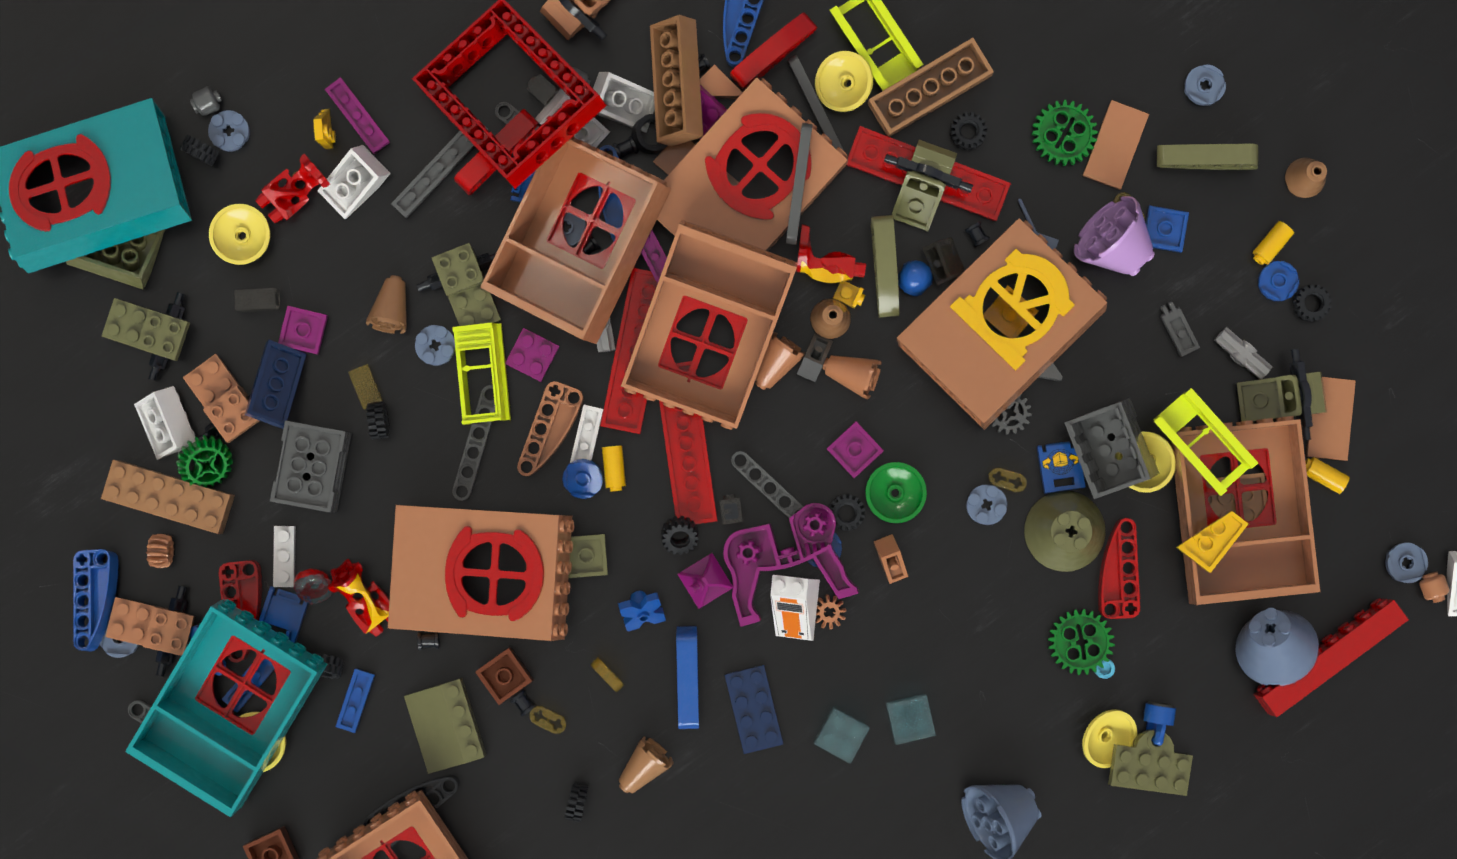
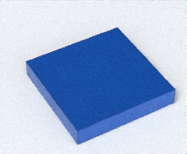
(1166, 228)

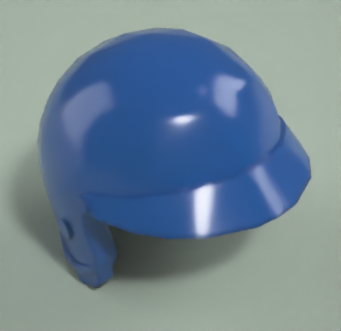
(915, 277)

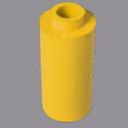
(1272, 243)
(613, 468)
(1326, 475)

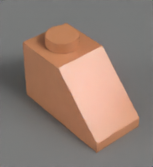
(719, 84)
(891, 558)

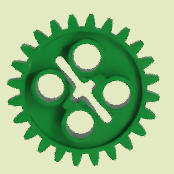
(1079, 141)
(1099, 638)

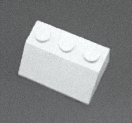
(165, 422)

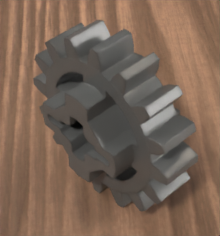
(1020, 418)

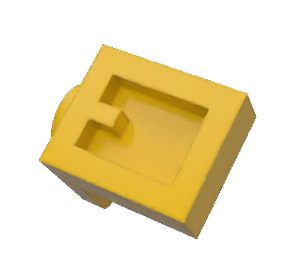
(849, 294)

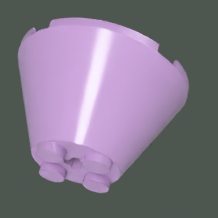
(1116, 238)

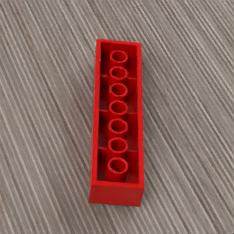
(1335, 654)

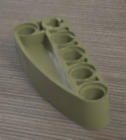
(1208, 156)
(885, 265)

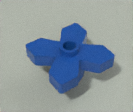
(641, 609)

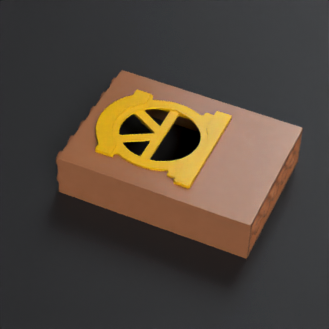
(973, 362)

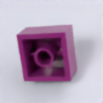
(705, 580)

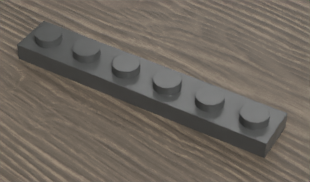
(433, 174)

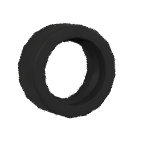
(637, 137)

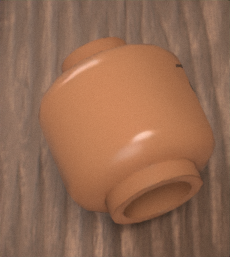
(1434, 587)

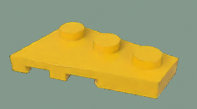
(323, 129)
(1214, 541)

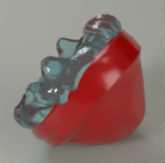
(312, 586)

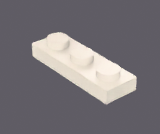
(587, 433)
(284, 556)

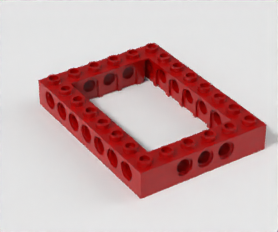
(467, 50)

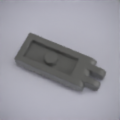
(1179, 329)

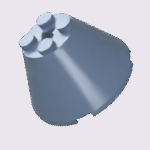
(1277, 647)
(1000, 817)

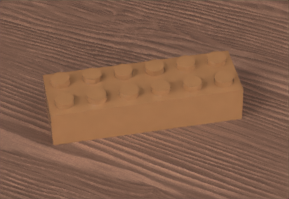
(676, 80)
(930, 87)
(167, 497)

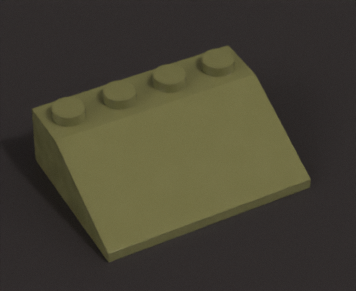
(125, 262)
(445, 725)

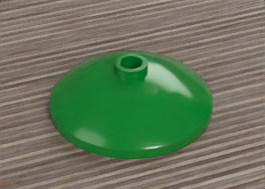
(910, 488)

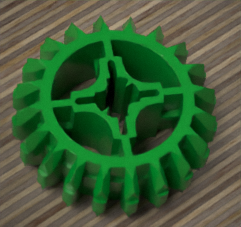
(202, 451)

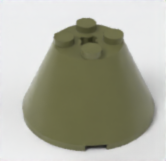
(1047, 534)

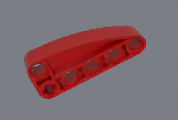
(773, 51)
(479, 168)
(1113, 577)
(248, 591)

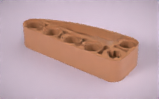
(557, 425)

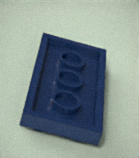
(275, 384)
(753, 709)

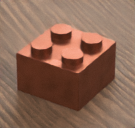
(504, 675)
(271, 846)

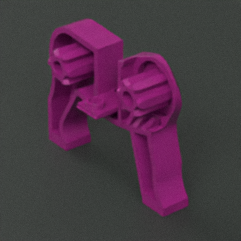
(756, 550)

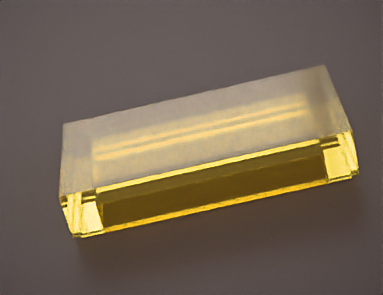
(365, 385)

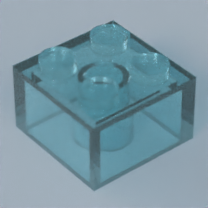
(910, 719)
(841, 735)

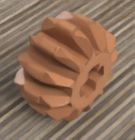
(160, 551)
(830, 605)

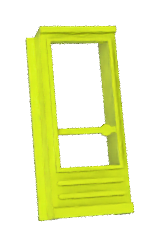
(896, 68)
(479, 337)
(1179, 414)

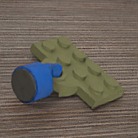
(1152, 759)

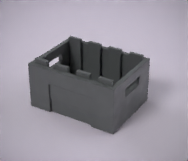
(1098, 453)
(326, 469)

